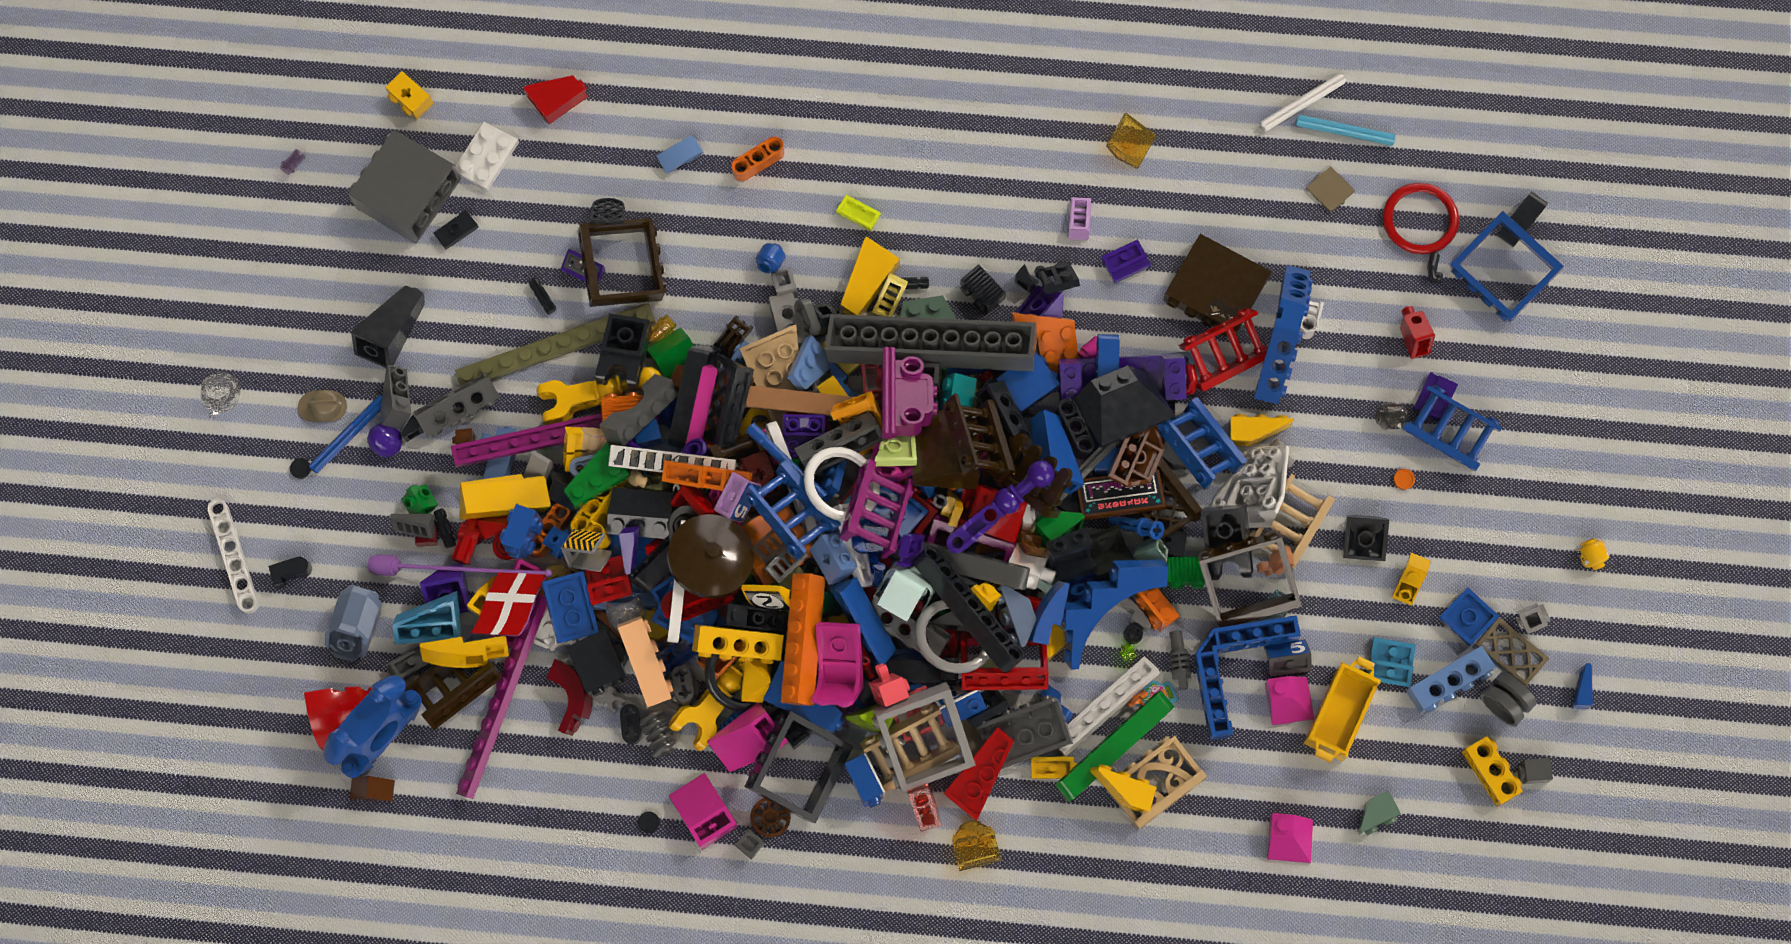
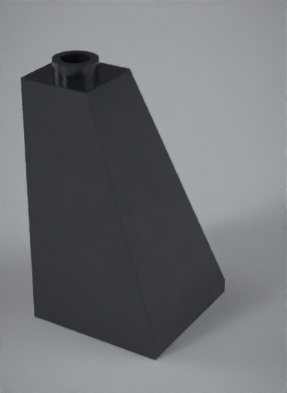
(388, 327)

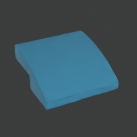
(1392, 661)

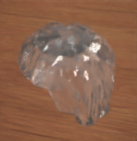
(625, 612)

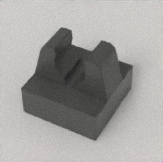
(750, 844)

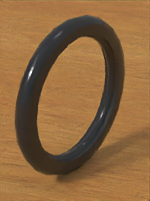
(716, 692)

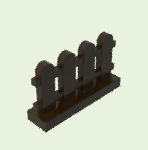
(1046, 504)

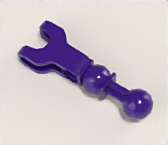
(1005, 502)

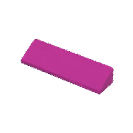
(702, 402)

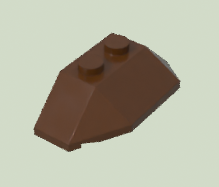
(1137, 458)

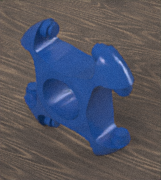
(372, 726)

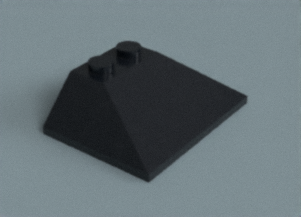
(1121, 405)

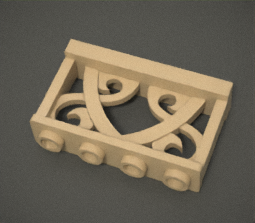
(1185, 780)

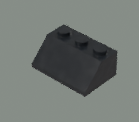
(640, 508)

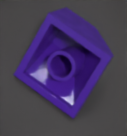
(1043, 304)
(446, 582)

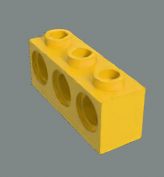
(1492, 783)

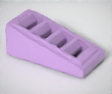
(1079, 230)

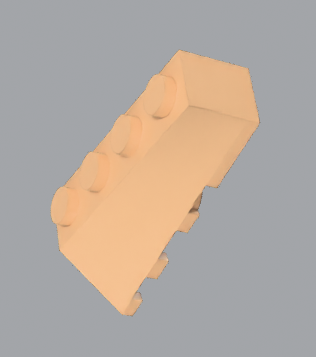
(644, 661)

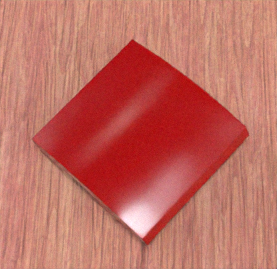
(609, 583)

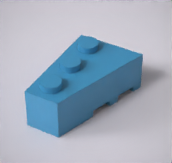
(429, 621)

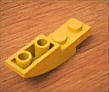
(457, 654)

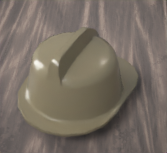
(322, 406)

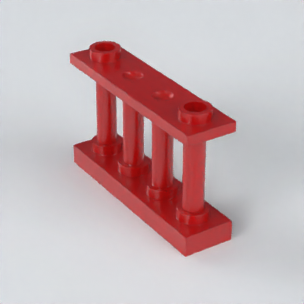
(1226, 370)

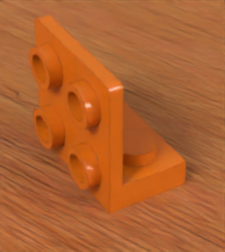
(1156, 608)

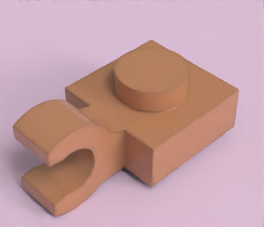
(1275, 564)

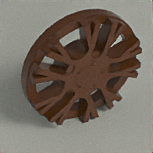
(770, 818)

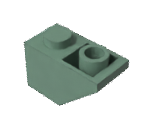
(1150, 550)
(1378, 811)

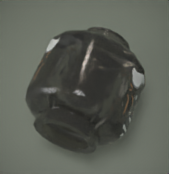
(1391, 416)

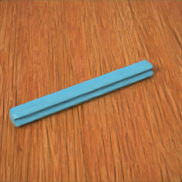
(1345, 130)

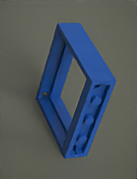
(1487, 298)

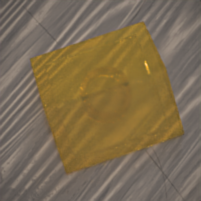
(1130, 141)

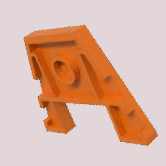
(1054, 337)

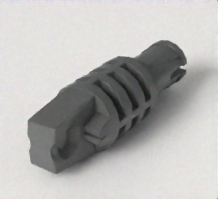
(1179, 659)

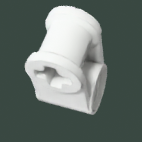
(1312, 319)

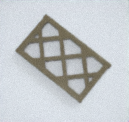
(1529, 648)

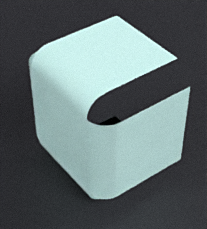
(904, 591)

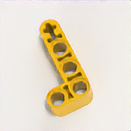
(594, 515)

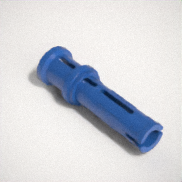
(1139, 524)

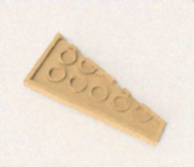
(772, 362)

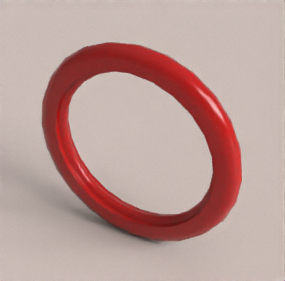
(1414, 248)

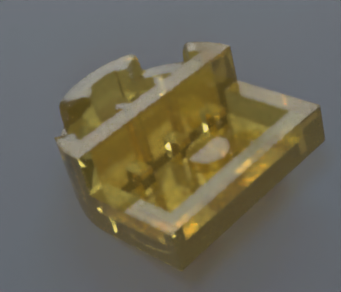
(975, 845)

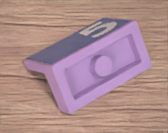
(732, 501)

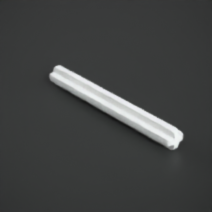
(1302, 102)

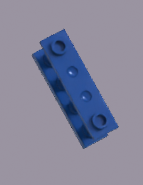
(1214, 435)
(1452, 448)
(788, 475)

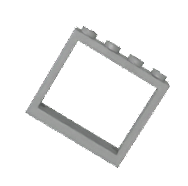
(917, 700)

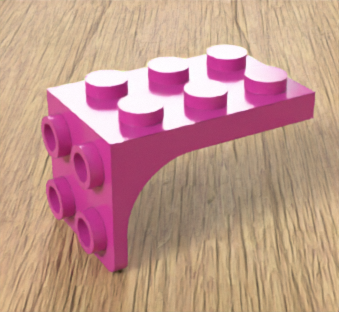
(839, 664)

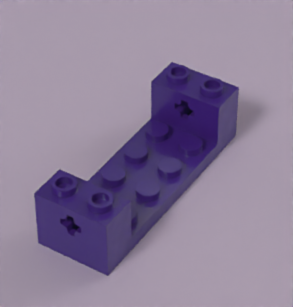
(1164, 370)

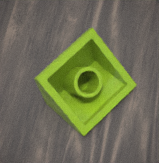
(864, 717)

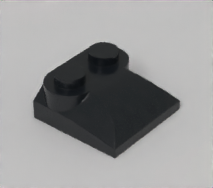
(1365, 537)

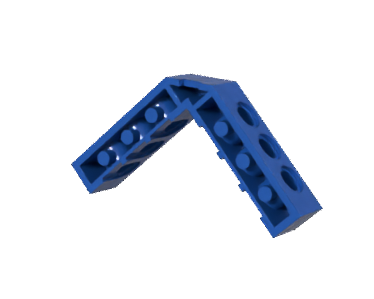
(1292, 307)
(1228, 640)

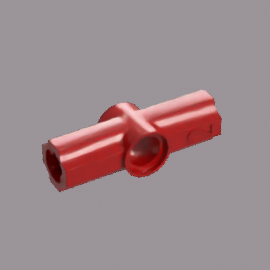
(468, 538)

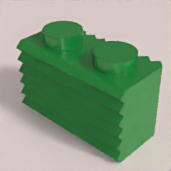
(1184, 572)

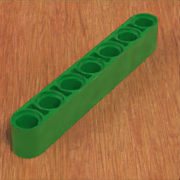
(1115, 745)

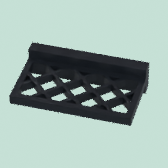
(734, 399)

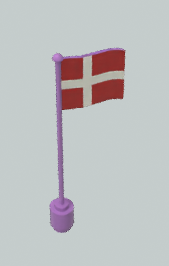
(506, 603)

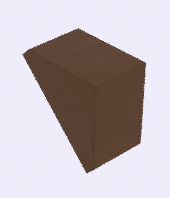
(372, 789)

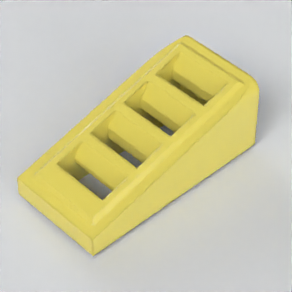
(895, 280)

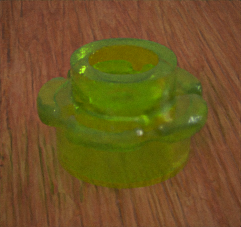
(1128, 652)

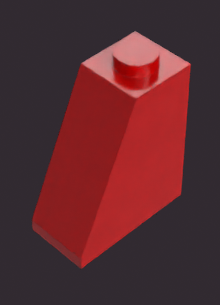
(556, 96)

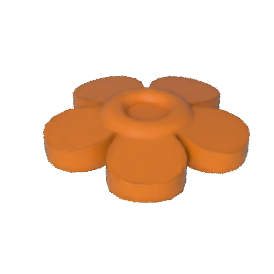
(1137, 699)

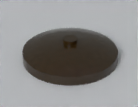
(710, 556)

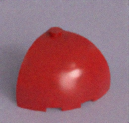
(330, 708)

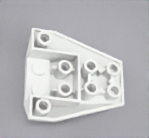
(1258, 485)

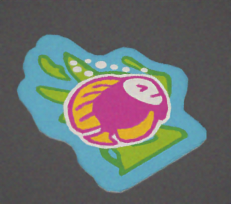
(1155, 686)

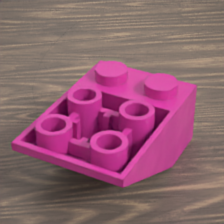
(743, 738)
(703, 811)

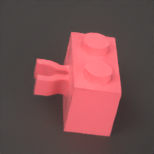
(888, 687)

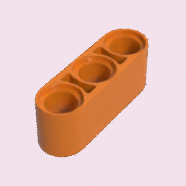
(762, 150)
(552, 520)

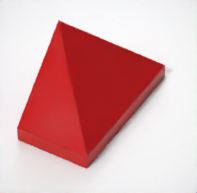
(492, 526)

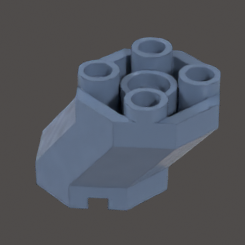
(353, 623)

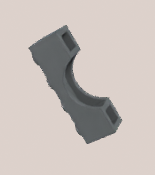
(624, 425)

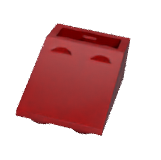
(974, 500)

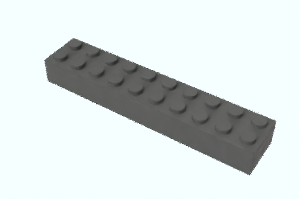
(933, 340)

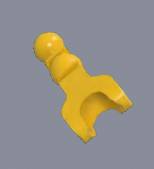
(582, 395)
(707, 708)

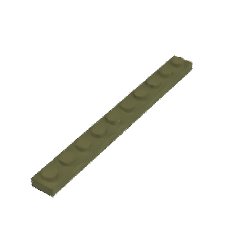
(546, 348)

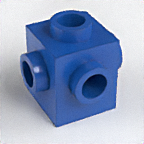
(555, 546)

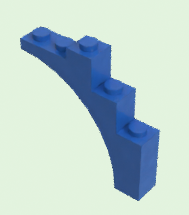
(1100, 596)

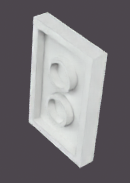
(486, 156)

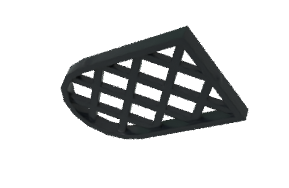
(613, 219)

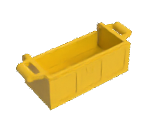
(1342, 710)

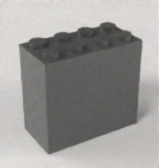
(404, 186)

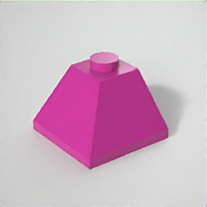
(1289, 700)
(1290, 838)

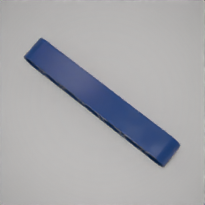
(1106, 361)

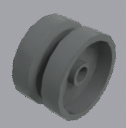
(1508, 699)

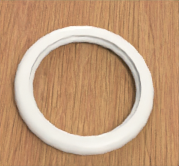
(809, 485)

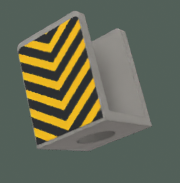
(585, 551)

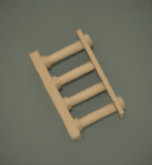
(1310, 522)
(926, 760)

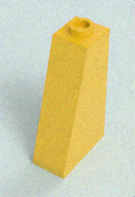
(868, 277)

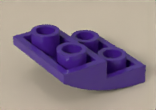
(801, 429)

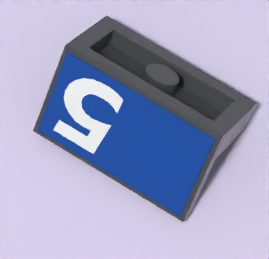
(1288, 658)

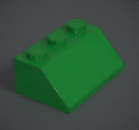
(1056, 527)

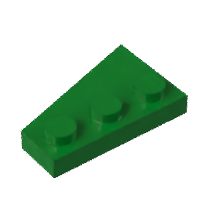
(595, 478)

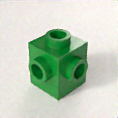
(419, 500)

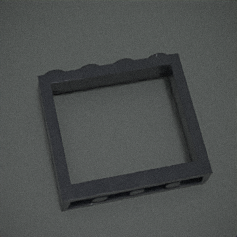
(827, 780)

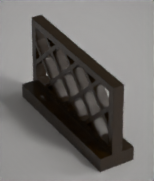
(1181, 496)

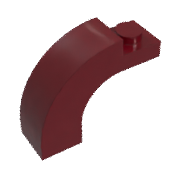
(578, 700)

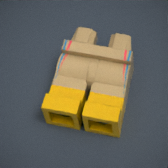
(581, 442)

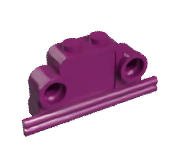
(905, 396)

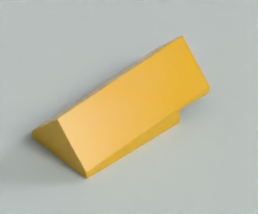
(500, 494)

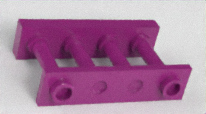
(857, 509)

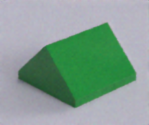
(670, 351)

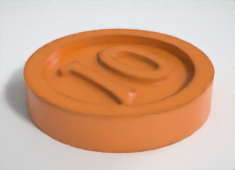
(1404, 479)

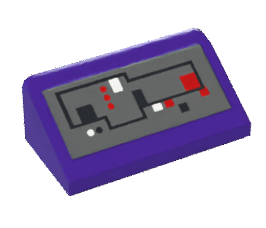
(573, 266)

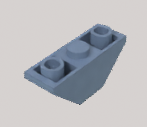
(1016, 615)

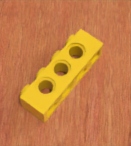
(705, 635)

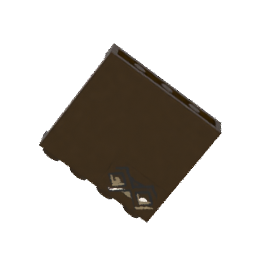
(1215, 283)

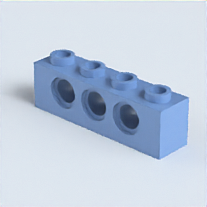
(1476, 659)

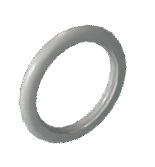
(920, 634)

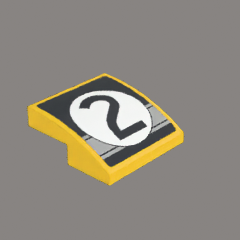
(767, 596)

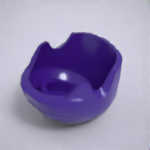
(384, 440)

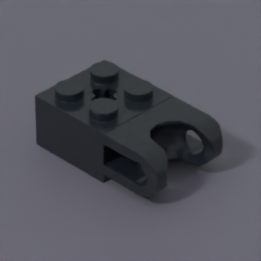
(623, 349)
(1214, 536)

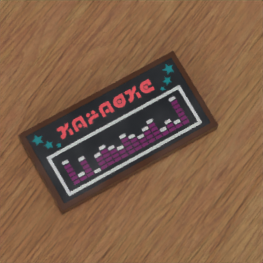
(1106, 498)

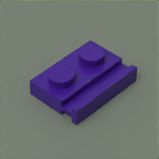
(1126, 261)
(1440, 405)
(909, 548)

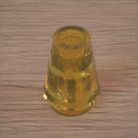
(662, 328)

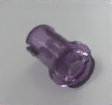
(292, 162)

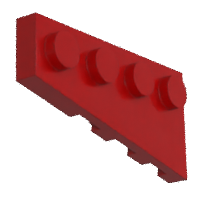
(975, 783)

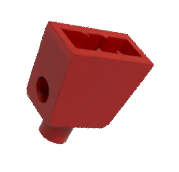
(1416, 332)

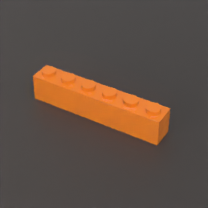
(801, 641)

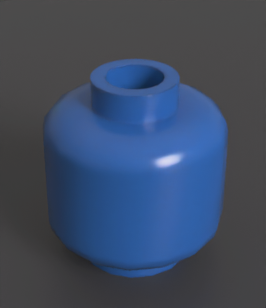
(770, 258)

